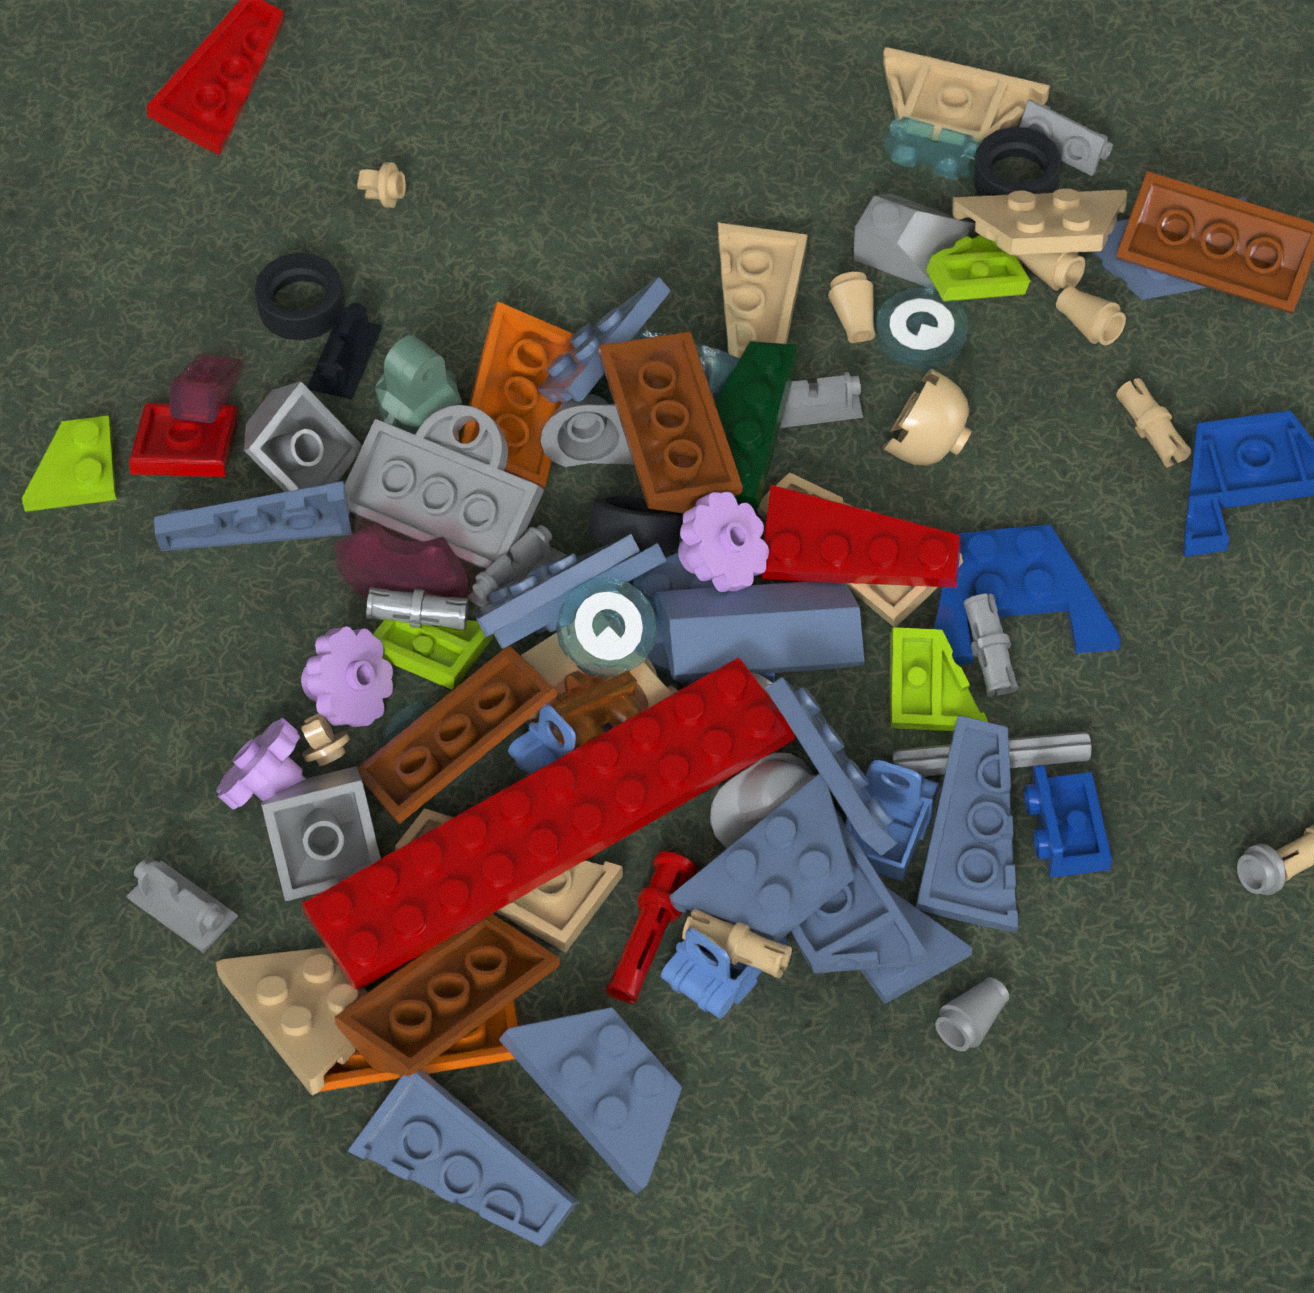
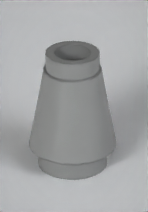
(971, 1014)

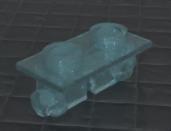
(913, 146)

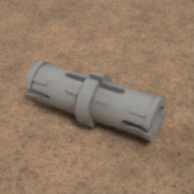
(417, 608)
(990, 645)

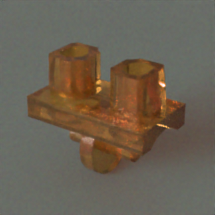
(594, 703)

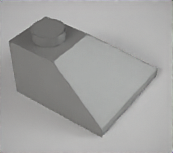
(903, 236)
(299, 439)
(320, 832)

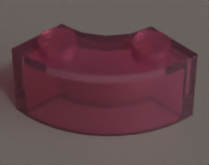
(393, 564)

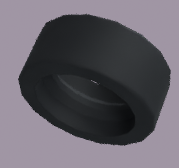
(1016, 143)
(307, 322)
(621, 515)

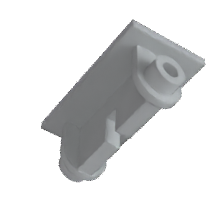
(1075, 143)
(824, 401)
(527, 554)
(180, 904)

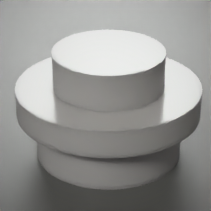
(1261, 870)

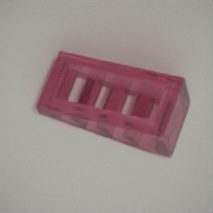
(204, 388)

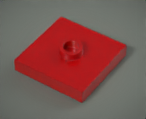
(182, 446)

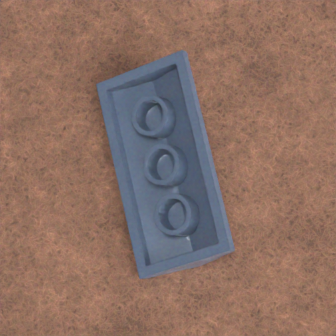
(763, 625)

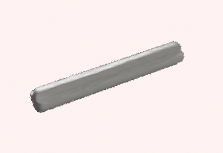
(1022, 753)

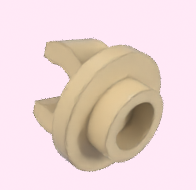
(384, 184)
(323, 743)

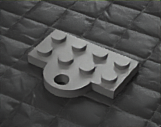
(444, 488)

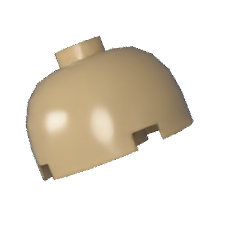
(931, 422)

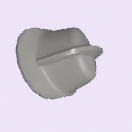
(585, 434)
(756, 794)

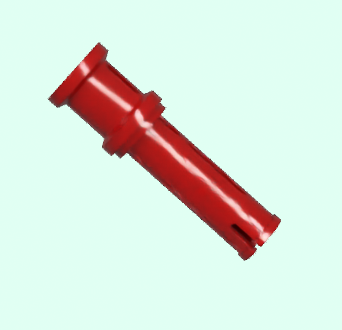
(654, 916)

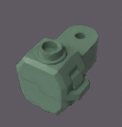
(414, 385)

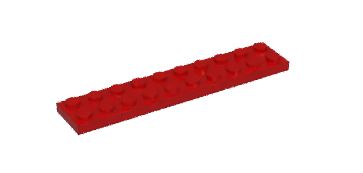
(546, 823)

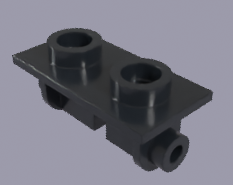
(345, 353)

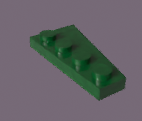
(753, 410)

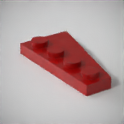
(218, 76)
(846, 544)

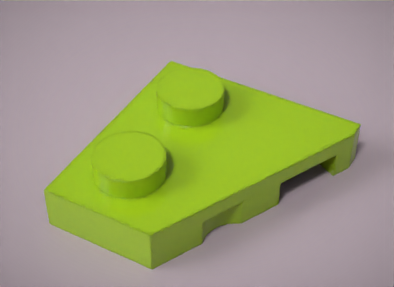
(976, 271)
(75, 467)
(433, 651)
(926, 682)

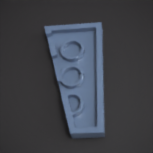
(268, 518)
(829, 758)
(970, 846)
(447, 1148)

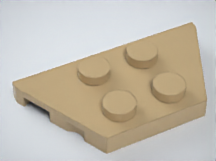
(957, 94)
(1044, 221)
(295, 1006)

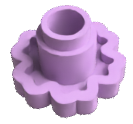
(723, 542)
(348, 677)
(262, 766)

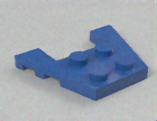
(1243, 465)
(1027, 575)

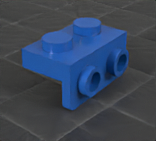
(1069, 823)

